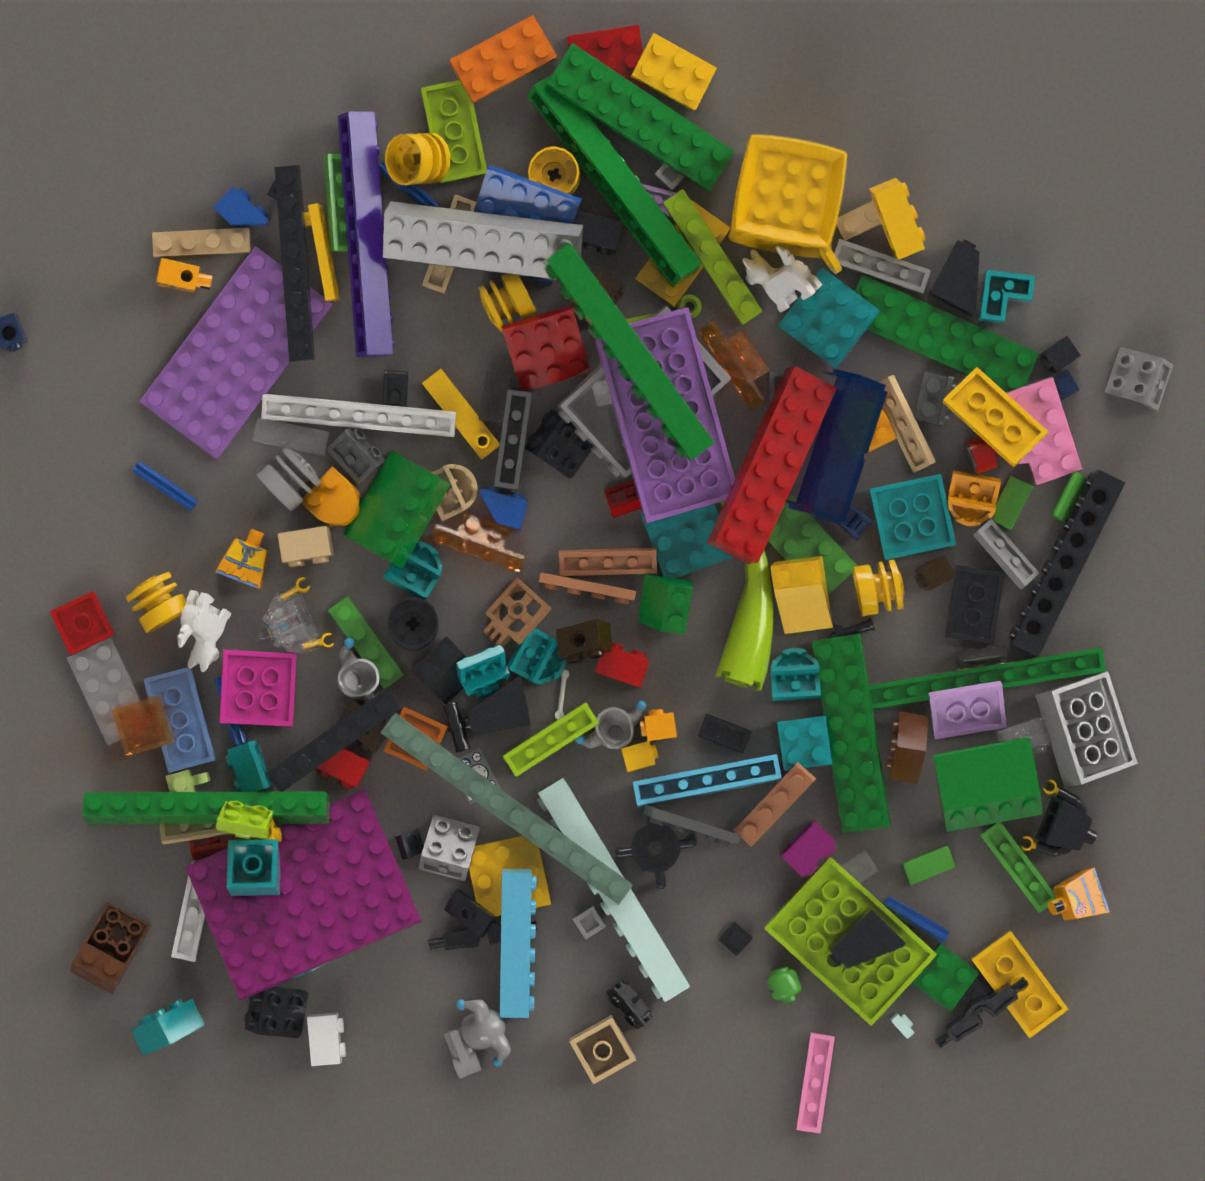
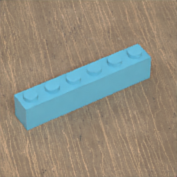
(707, 780)
(515, 943)

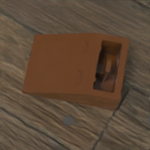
(109, 948)

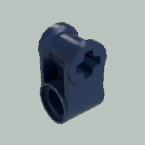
(853, 518)

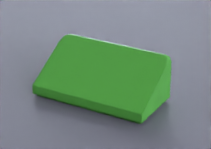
(1068, 497)
(1011, 502)
(928, 864)

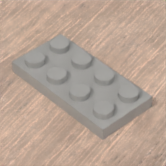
(104, 684)

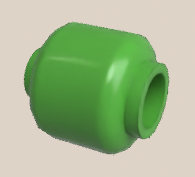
(784, 984)

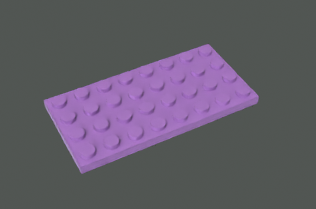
(229, 357)
(661, 477)

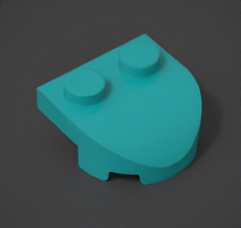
(418, 573)
(537, 658)
(483, 672)
(795, 676)

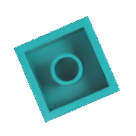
(804, 742)

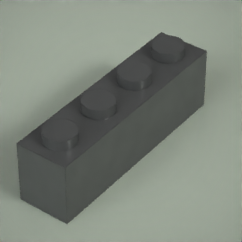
(513, 440)

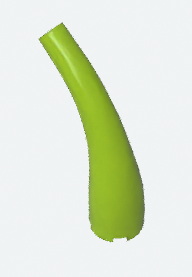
(750, 637)

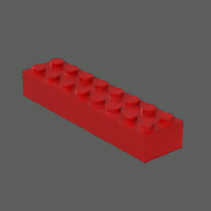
(771, 465)

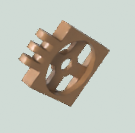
(498, 630)

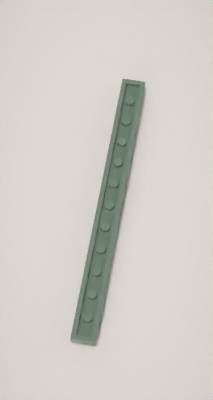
(506, 808)

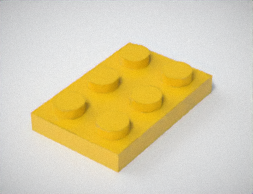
(673, 72)

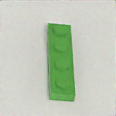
(335, 203)
(366, 641)
(1018, 866)

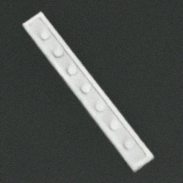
(358, 415)

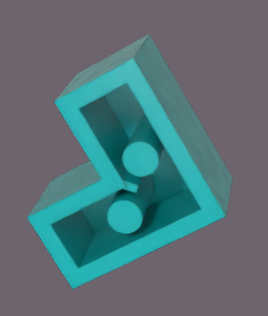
(998, 289)
(167, 1027)

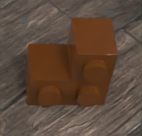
(907, 747)

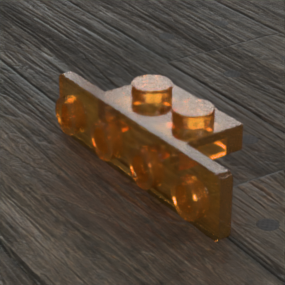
(739, 360)
(479, 539)

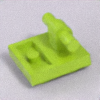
(244, 820)

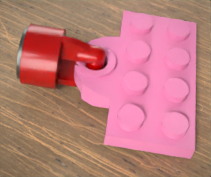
(1053, 455)

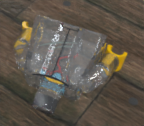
(291, 623)

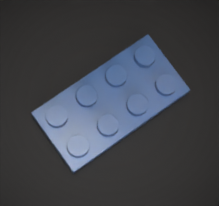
(187, 719)

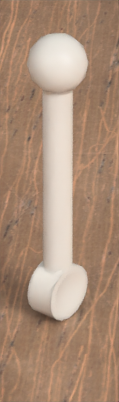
(559, 713)

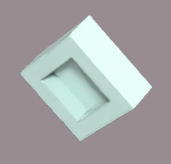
(903, 1024)

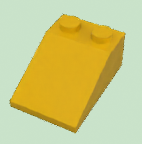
(802, 594)

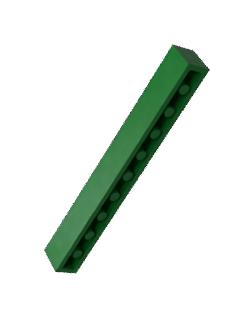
(616, 184)
(628, 351)
(200, 807)

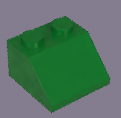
(665, 603)

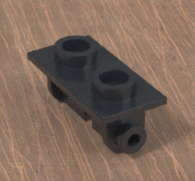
(635, 1014)

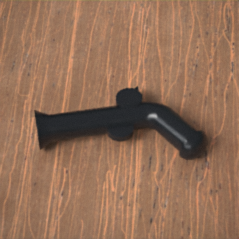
(855, 629)

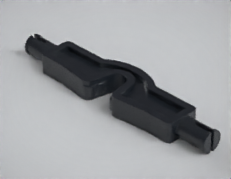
(467, 938)
(992, 1004)

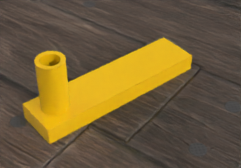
(317, 220)
(466, 419)

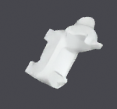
(781, 281)
(206, 625)

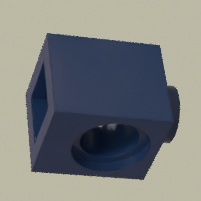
(15, 344)

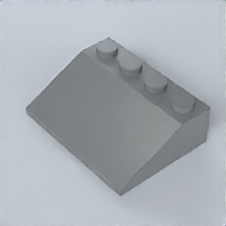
(1086, 729)

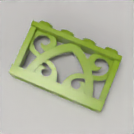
(551, 739)

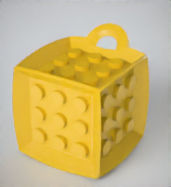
(789, 197)

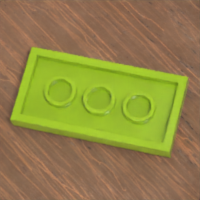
(455, 120)

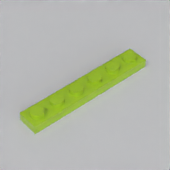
(712, 256)

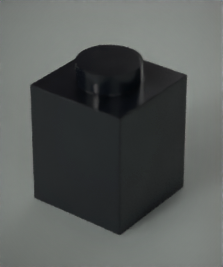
(1059, 355)

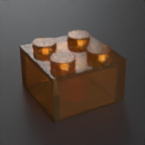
(143, 724)

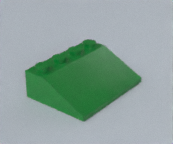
(397, 509)
(987, 784)

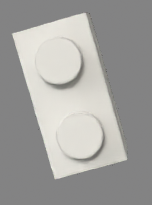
(325, 1039)

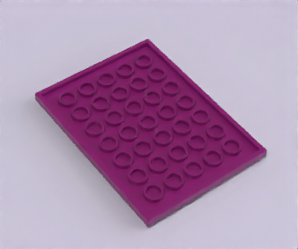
(333, 899)

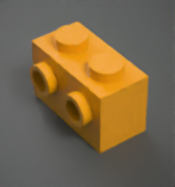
(658, 725)

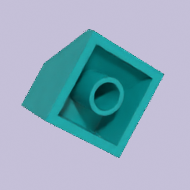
(248, 767)
(253, 867)

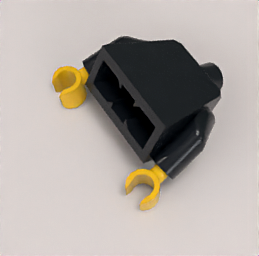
(1063, 825)

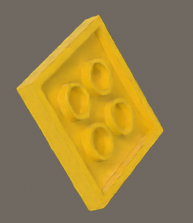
(509, 853)

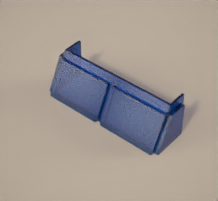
(840, 447)

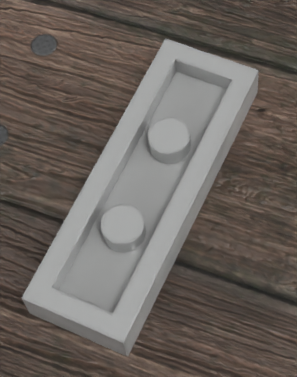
(1006, 554)

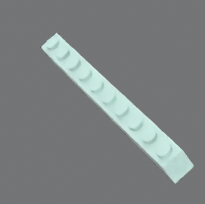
(629, 914)

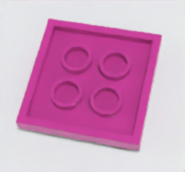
(257, 688)

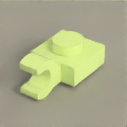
(185, 782)

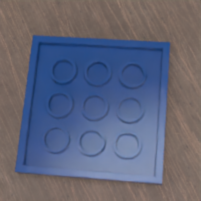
(520, 197)

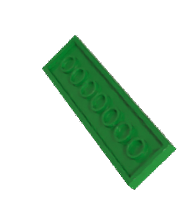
(640, 118)
(946, 336)
(852, 733)

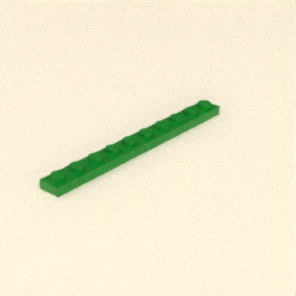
(1009, 674)

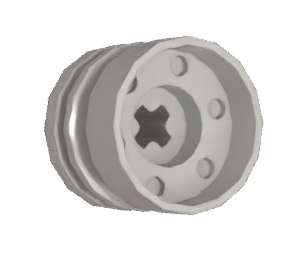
(289, 478)

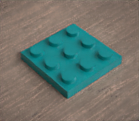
(829, 319)
(912, 517)
(683, 541)

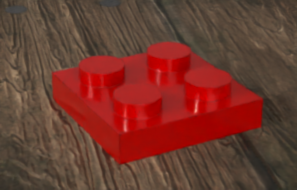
(82, 623)

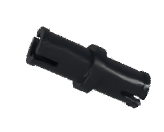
(456, 727)

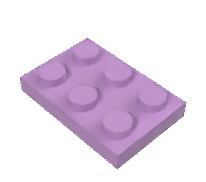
(967, 710)

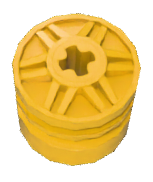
(417, 158)
(552, 160)
(507, 300)
(878, 587)
(157, 602)

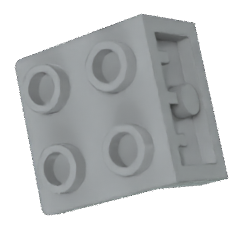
(1139, 377)
(448, 848)

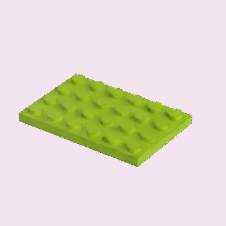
(817, 918)

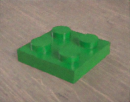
(946, 978)

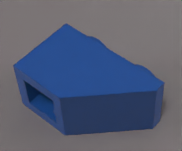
(239, 211)
(505, 509)

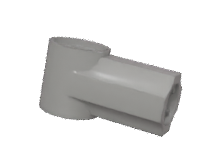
(464, 1058)

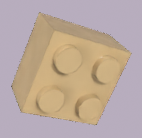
(306, 545)
(602, 1049)

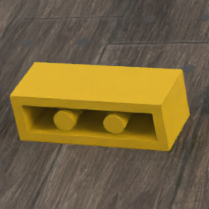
(898, 218)

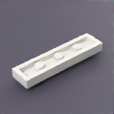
(189, 926)

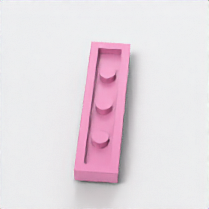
(815, 1082)

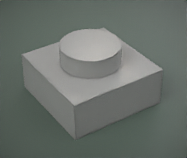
(668, 177)
(589, 922)

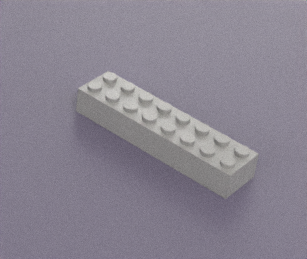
(474, 239)

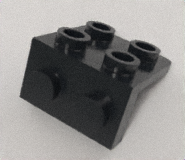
(559, 445)
(277, 1012)

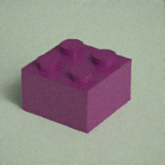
(808, 849)

